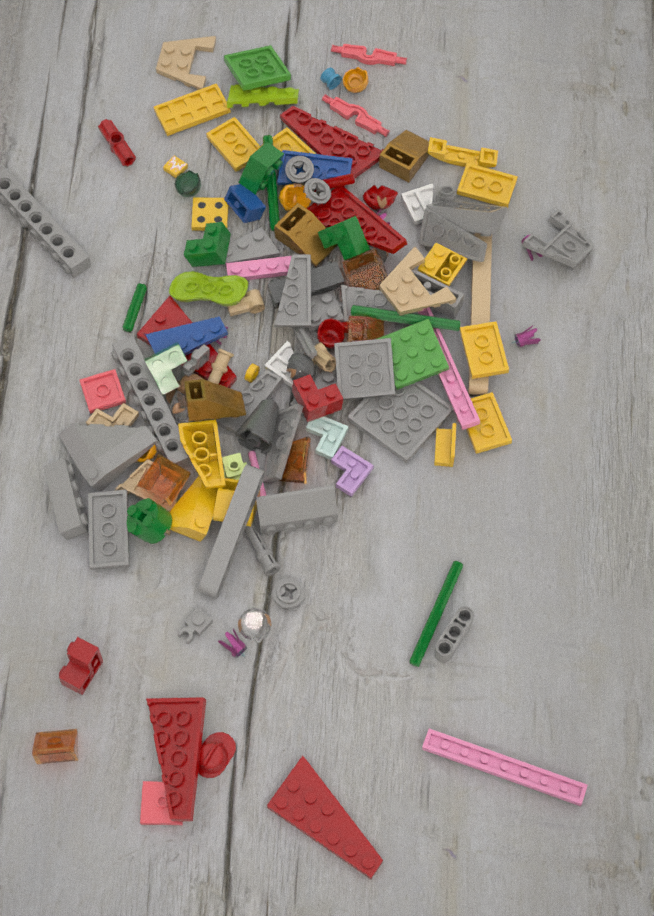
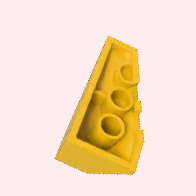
(203, 448)
(194, 511)

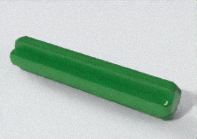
(134, 307)

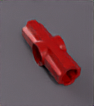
(116, 142)

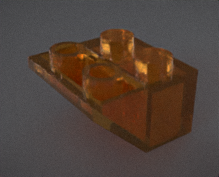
(365, 270)
(364, 328)

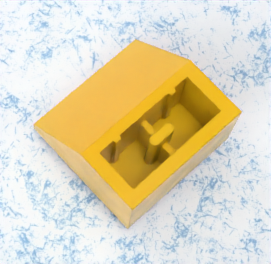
(442, 264)
(223, 500)

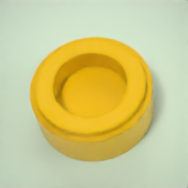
(252, 373)

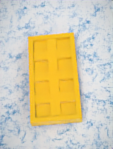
(191, 109)

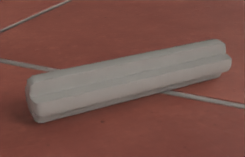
(305, 342)

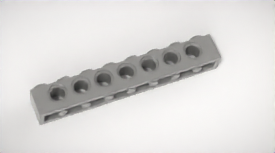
(46, 230)
(128, 349)

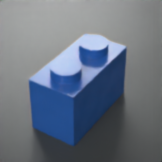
(244, 203)

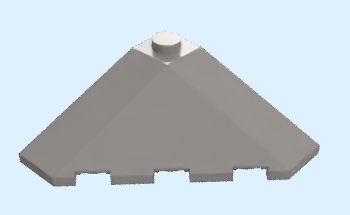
(104, 450)

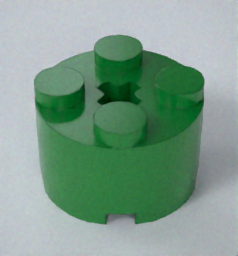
(148, 521)

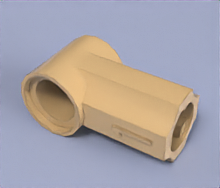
(251, 302)
(324, 359)

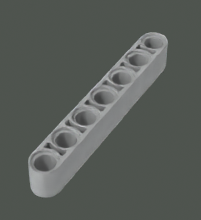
(231, 531)

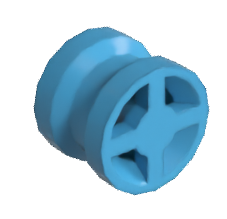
(331, 78)

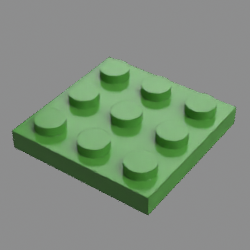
(257, 67)
(416, 354)

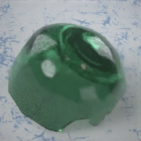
(188, 184)

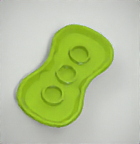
(199, 287)

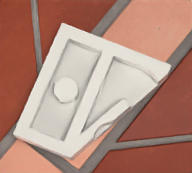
(416, 201)
(279, 362)

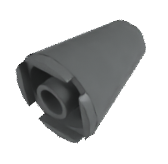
(259, 427)

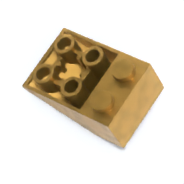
(404, 155)
(300, 233)
(212, 401)

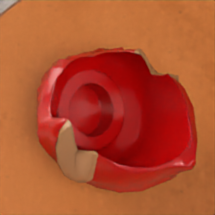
(379, 197)

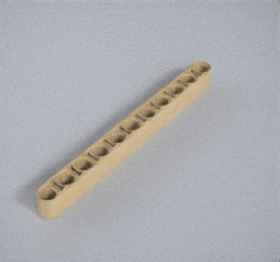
(480, 305)

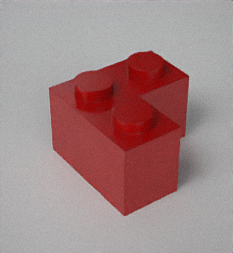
(316, 401)
(82, 665)

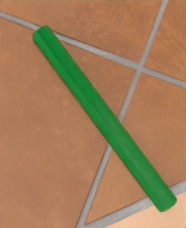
(272, 193)
(393, 316)
(436, 613)

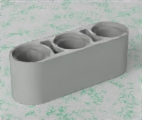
(455, 625)

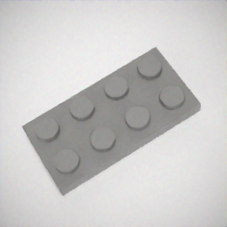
(108, 529)

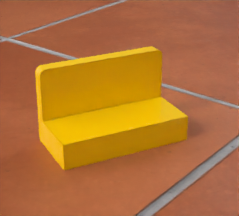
(445, 446)

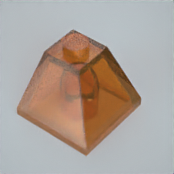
(164, 479)

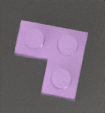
(355, 470)

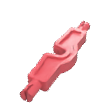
(378, 56)
(348, 110)

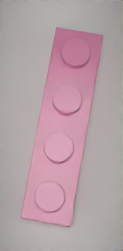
(260, 268)

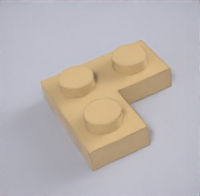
(124, 416)

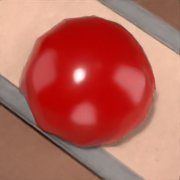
(330, 332)

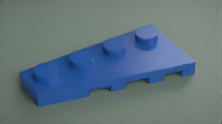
(324, 166)
(188, 336)

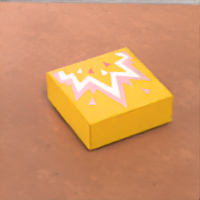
(175, 166)

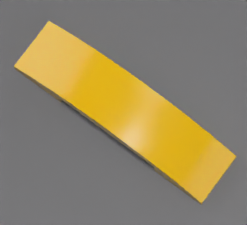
(461, 156)

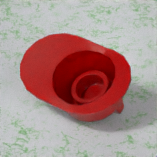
(216, 754)

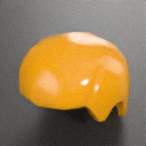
(355, 80)

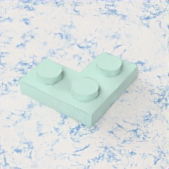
(331, 433)

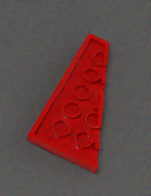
(331, 140)
(344, 206)
(170, 316)
(178, 743)
(316, 812)

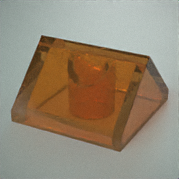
(298, 461)
(55, 746)

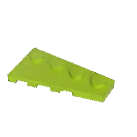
(262, 96)

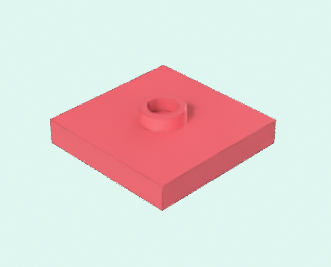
(102, 391)
(154, 805)

